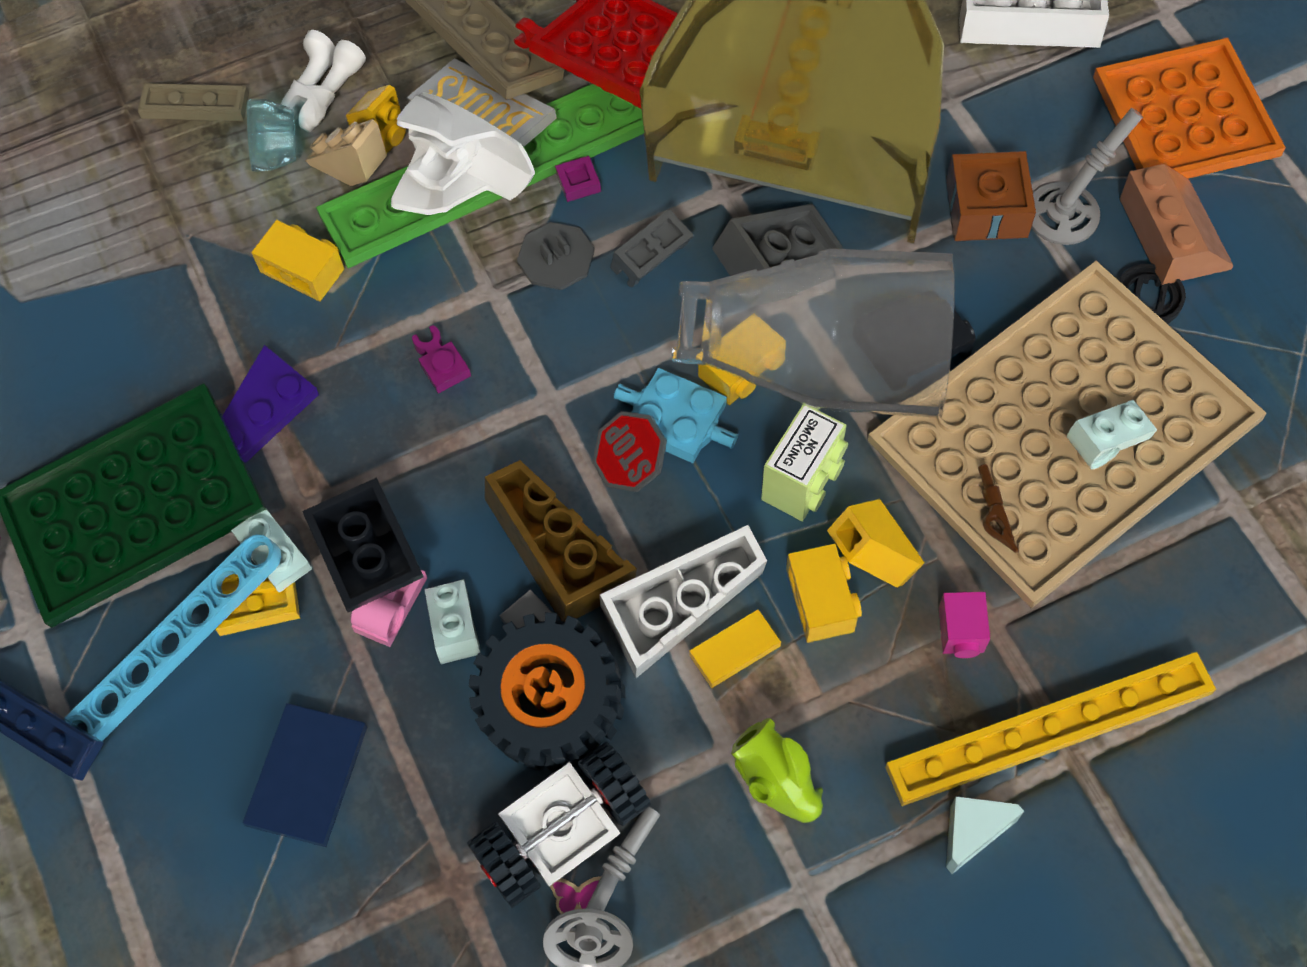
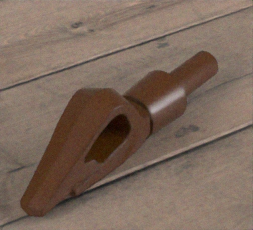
(996, 511)

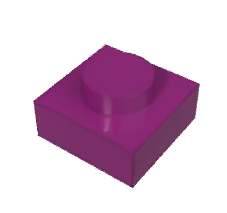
(578, 178)

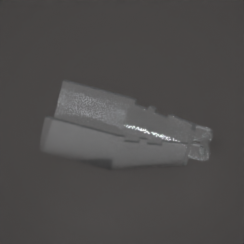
(833, 330)

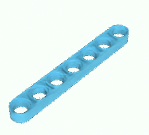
(189, 635)

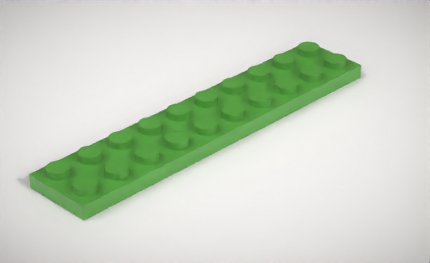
(586, 125)

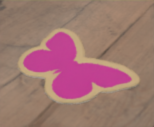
(570, 896)

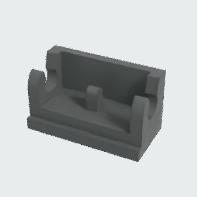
(650, 247)

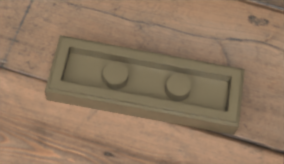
(193, 102)

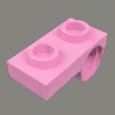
(384, 617)

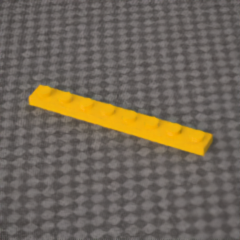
(1049, 728)

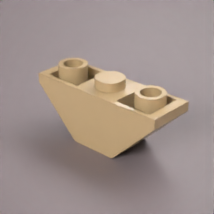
(349, 153)

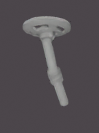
(1068, 193)
(589, 928)

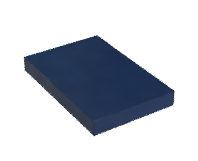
(305, 775)

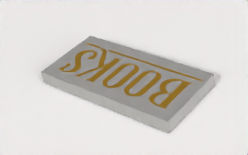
(462, 85)

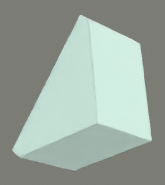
(976, 825)

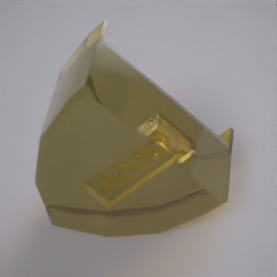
(801, 98)

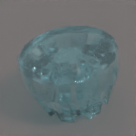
(270, 135)

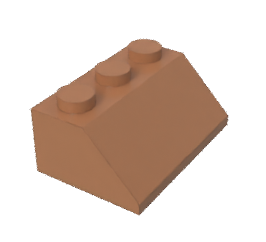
(1172, 225)

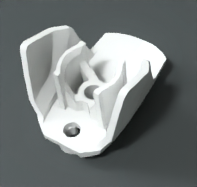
(456, 158)

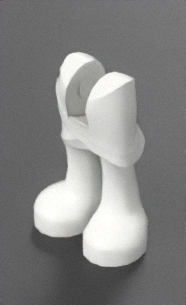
(312, 100)

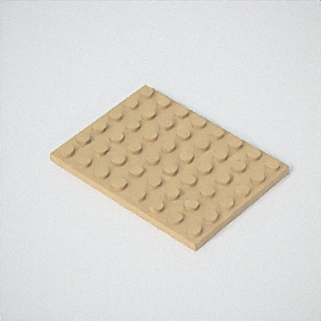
(1013, 411)

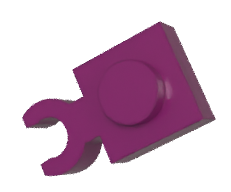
(441, 363)

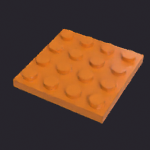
(1194, 109)

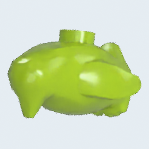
(777, 772)

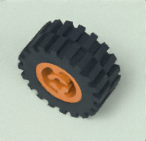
(510, 671)

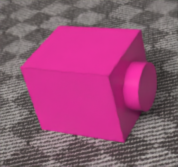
(964, 624)

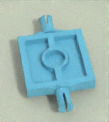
(682, 411)

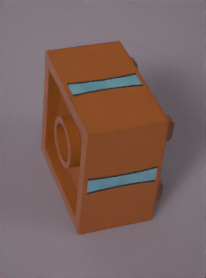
(990, 196)

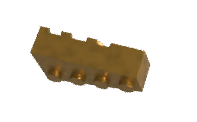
(553, 542)

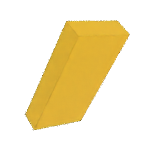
(734, 648)

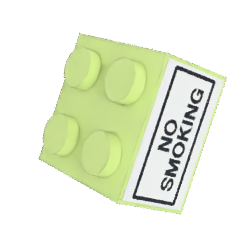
(804, 463)

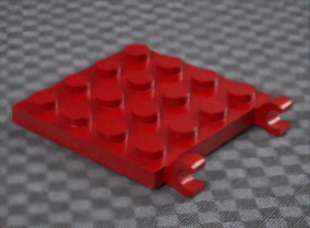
(602, 42)

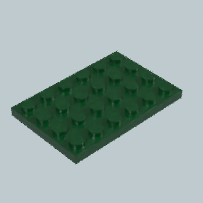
(128, 505)

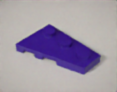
(266, 402)

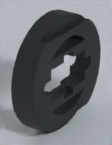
(1145, 272)

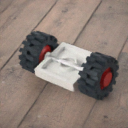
(559, 823)

